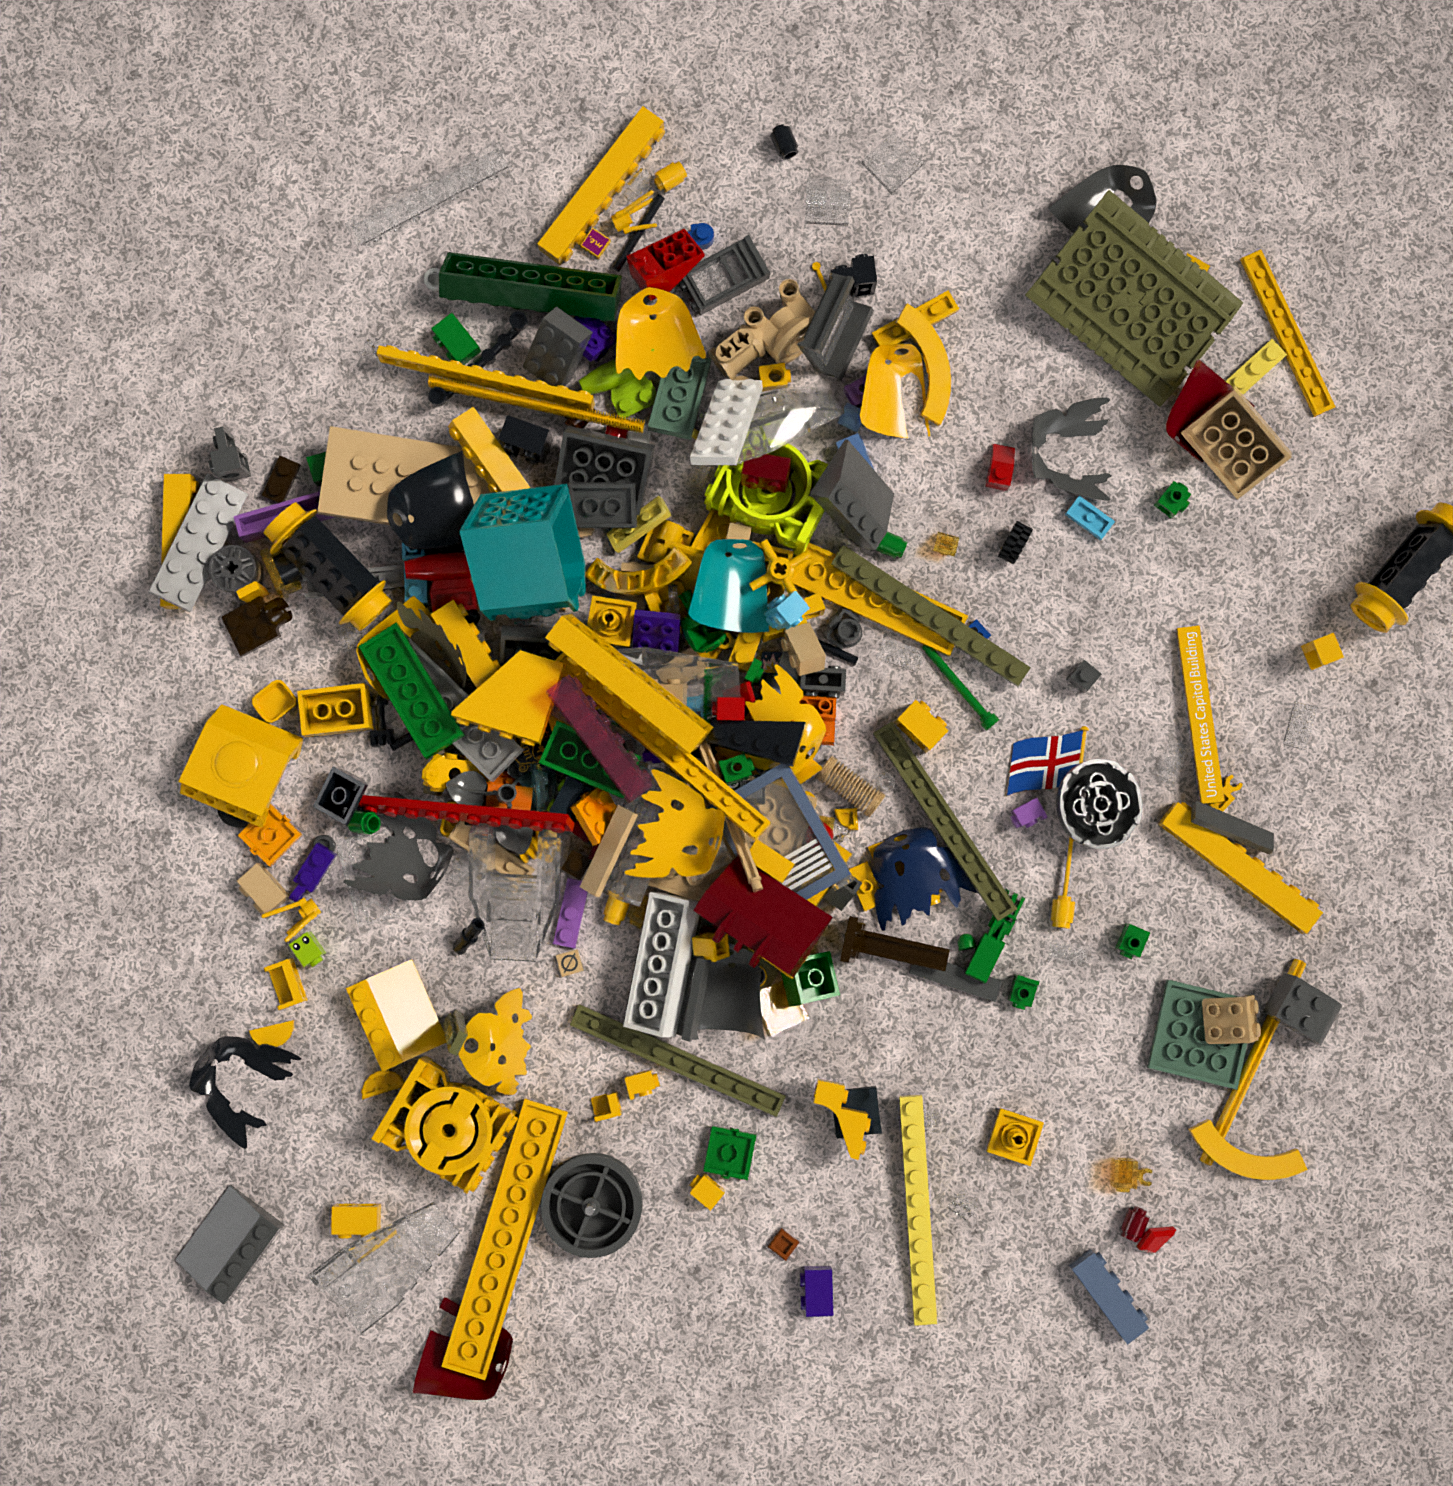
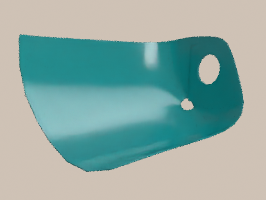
(723, 590)

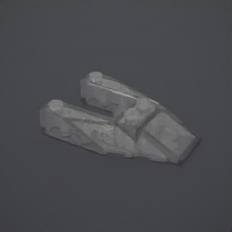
(514, 905)

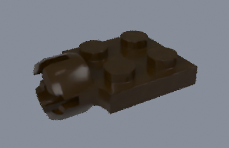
(256, 623)

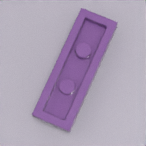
(570, 914)

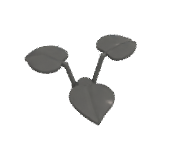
(470, 788)

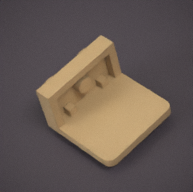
(1231, 1020)

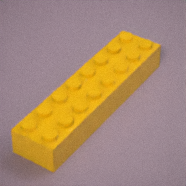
(629, 683)

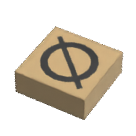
(569, 963)

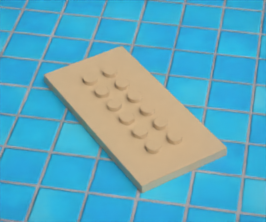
(367, 465)

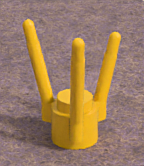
(623, 219)
(308, 911)

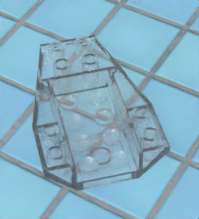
(785, 416)

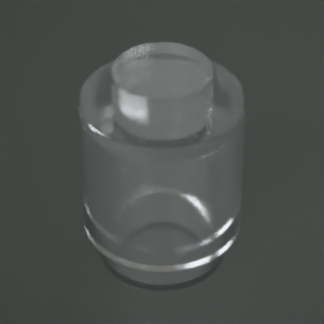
(637, 185)

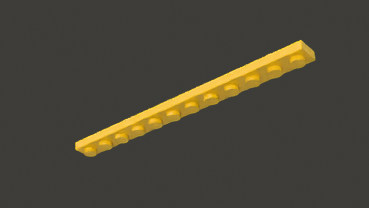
(683, 764)

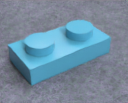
(1090, 518)

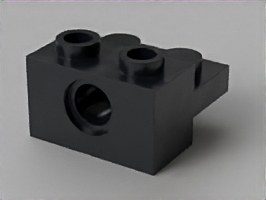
(862, 271)

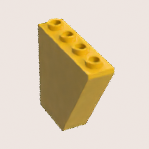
(514, 699)

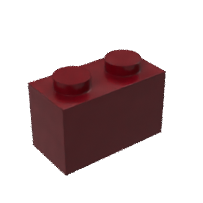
(766, 473)

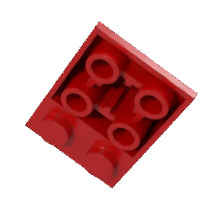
(665, 262)

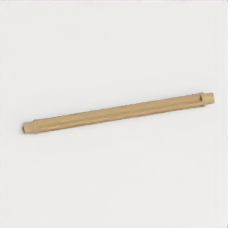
(736, 833)

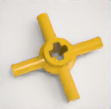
(782, 562)

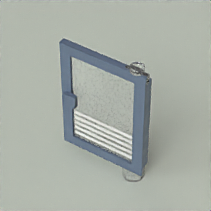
(794, 832)

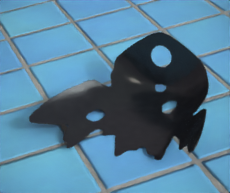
(261, 1060)

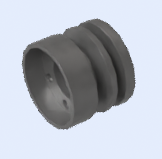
(248, 571)

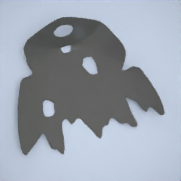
(1069, 426)
(402, 857)

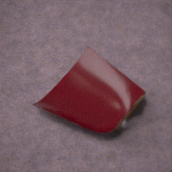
(1198, 393)
(440, 1381)

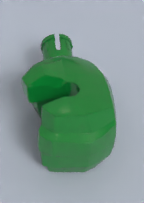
(699, 636)

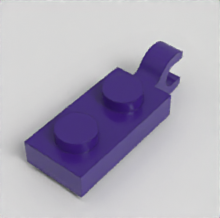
(312, 871)

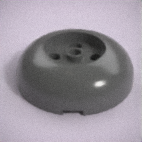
(1122, 801)

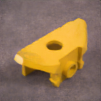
(437, 770)

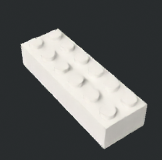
(662, 965)

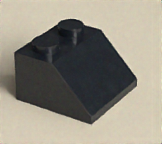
(340, 795)

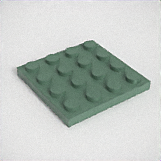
(1180, 1039)

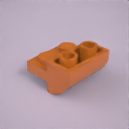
(827, 709)
(523, 797)

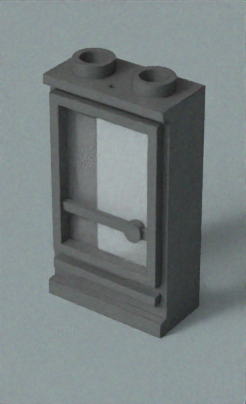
(724, 276)

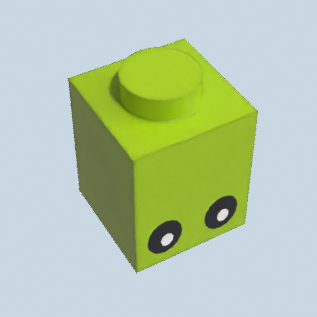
(308, 949)

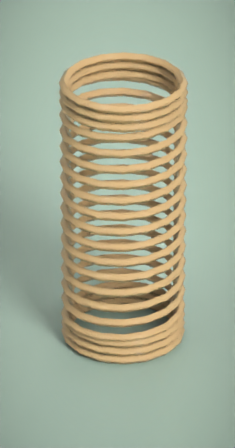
(876, 797)

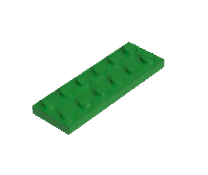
(411, 691)

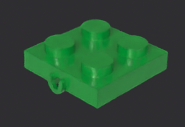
(729, 1152)

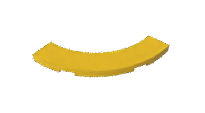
(935, 360)
(640, 581)
(1243, 1163)

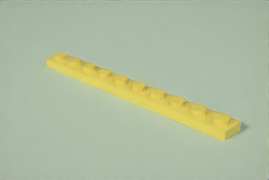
(918, 1210)

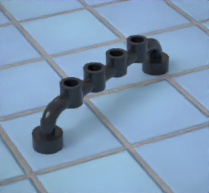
(518, 323)

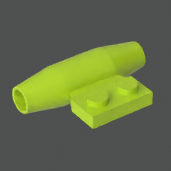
(627, 392)

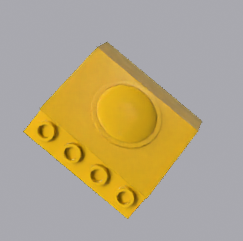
(238, 764)

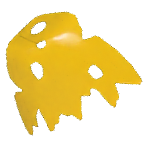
(785, 708)
(676, 830)
(508, 1041)

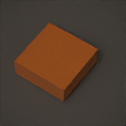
(783, 1244)

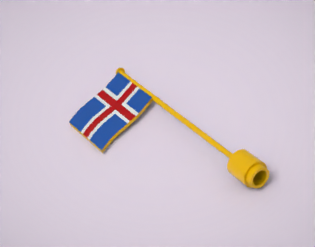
(1041, 765)

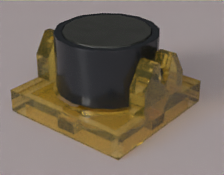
(282, 573)

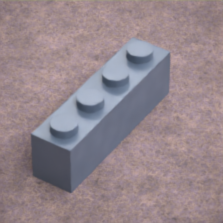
(1109, 1297)

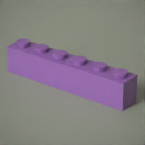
(253, 523)

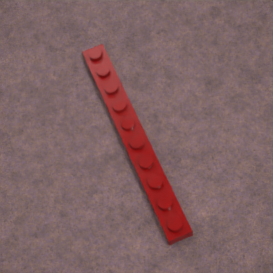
(469, 813)

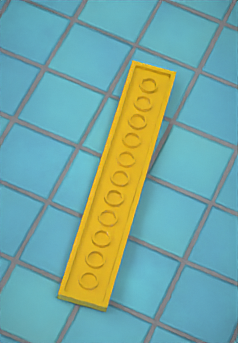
(504, 1239)

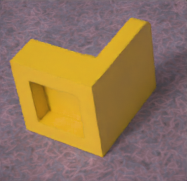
(606, 1106)

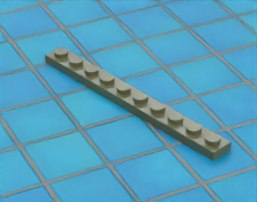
(930, 616)
(945, 821)
(678, 1060)

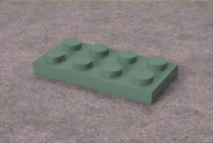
(680, 399)

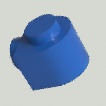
(702, 235)

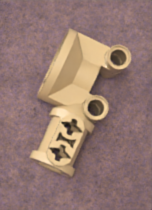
(776, 335)

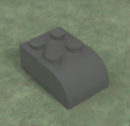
(1302, 1008)

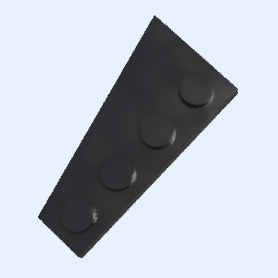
(763, 739)

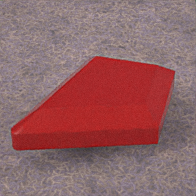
(1155, 1238)

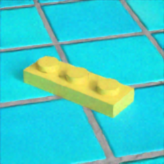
(1257, 366)
(650, 517)

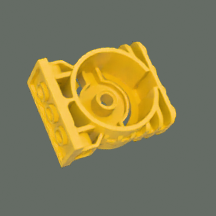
(492, 1121)

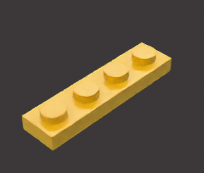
(933, 310)

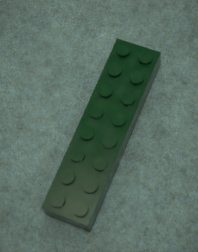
(530, 286)

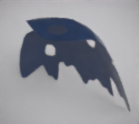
(920, 876)

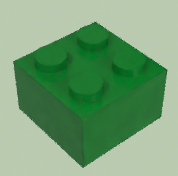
(813, 981)

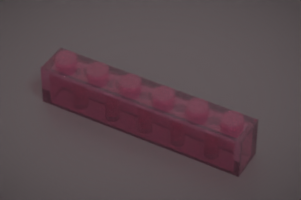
(599, 738)

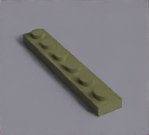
(455, 1031)

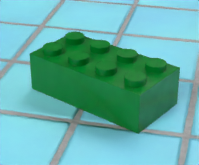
(571, 757)

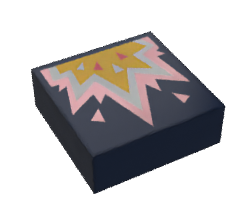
(769, 660)

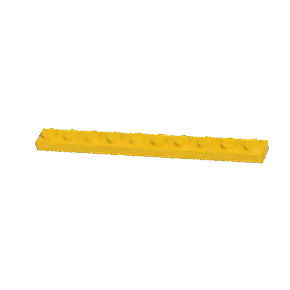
(477, 375)

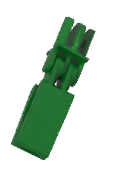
(989, 947)

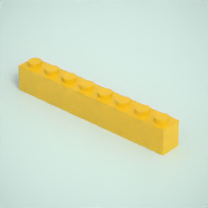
(601, 186)
(1242, 869)

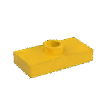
(868, 887)

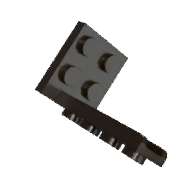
(890, 947)

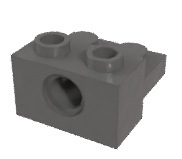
(228, 461)

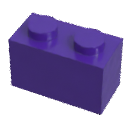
(818, 1291)

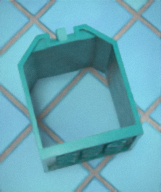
(524, 552)

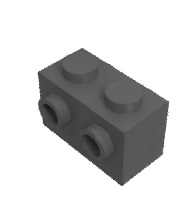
(826, 682)

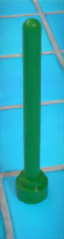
(987, 718)

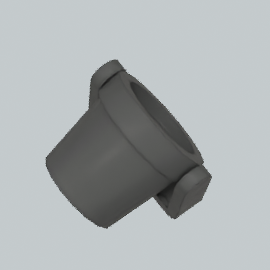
(846, 631)

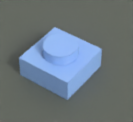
(851, 417)

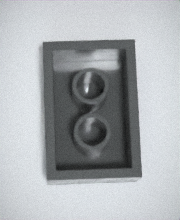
(557, 348)

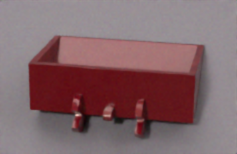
(769, 921)

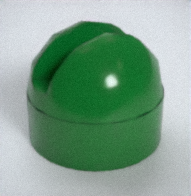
(966, 942)

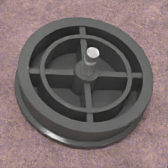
(591, 1205)

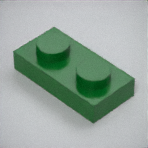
(755, 672)

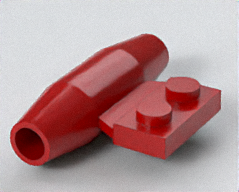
(449, 577)

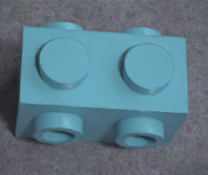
(786, 611)

